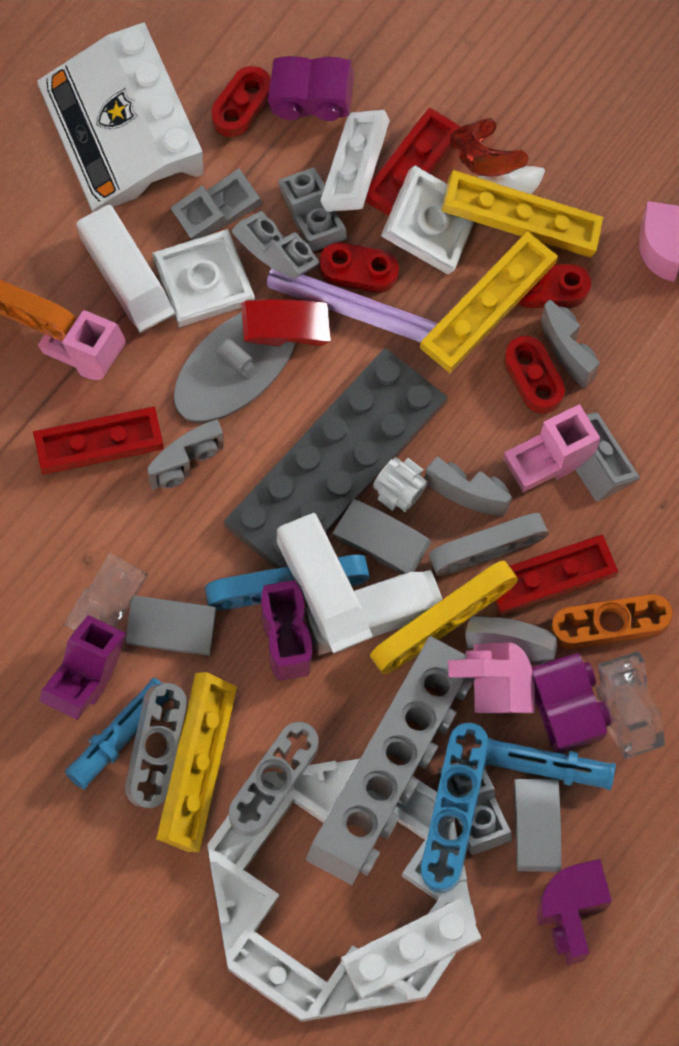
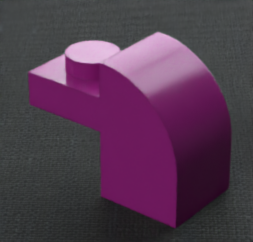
(85, 667)
(571, 894)

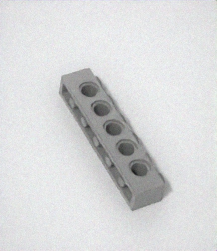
(334, 846)

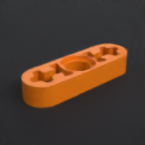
(35, 311)
(639, 605)

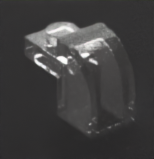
(633, 714)

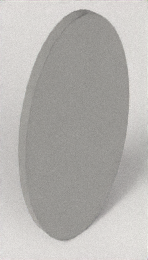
(227, 373)

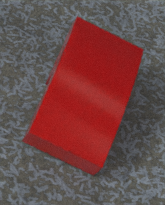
(283, 320)

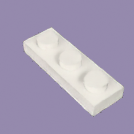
(355, 161)
(411, 949)

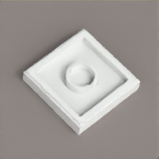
(420, 225)
(203, 277)

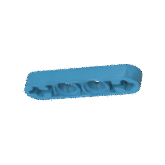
(247, 588)
(458, 807)

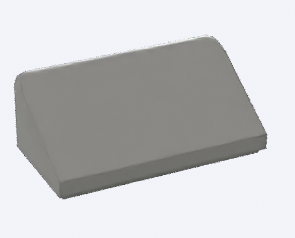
(608, 467)
(171, 625)

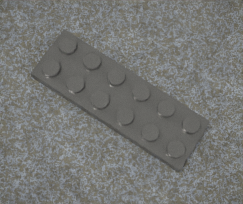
(338, 454)

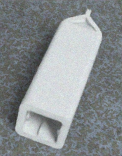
(124, 268)
(323, 583)
(388, 604)

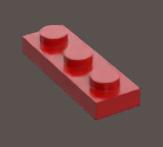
(421, 148)
(98, 440)
(558, 574)

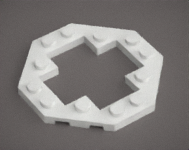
(246, 901)

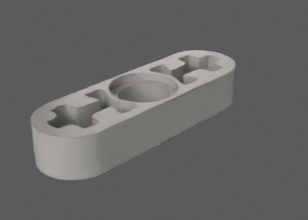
(488, 544)
(149, 711)
(246, 798)

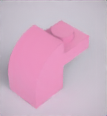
(660, 239)
(88, 346)
(560, 449)
(500, 678)

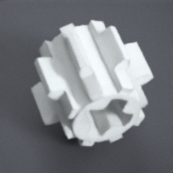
(400, 484)

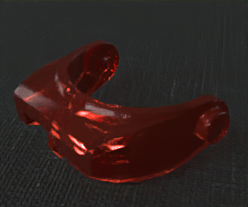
(482, 159)

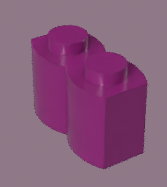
(311, 87)
(288, 635)
(568, 703)

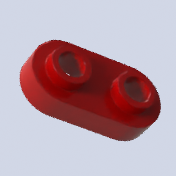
(240, 104)
(358, 269)
(553, 288)
(535, 377)

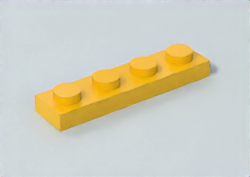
(522, 212)
(488, 302)
(197, 762)

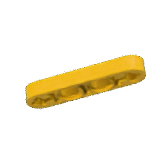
(444, 617)

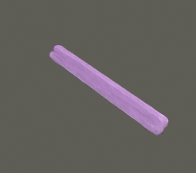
(352, 305)

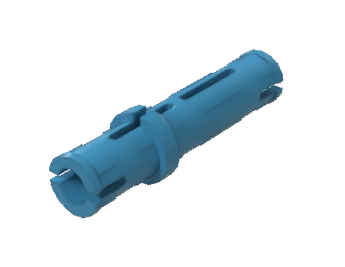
(107, 745)
(600, 773)

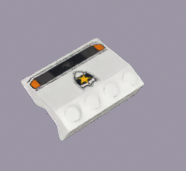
(120, 118)

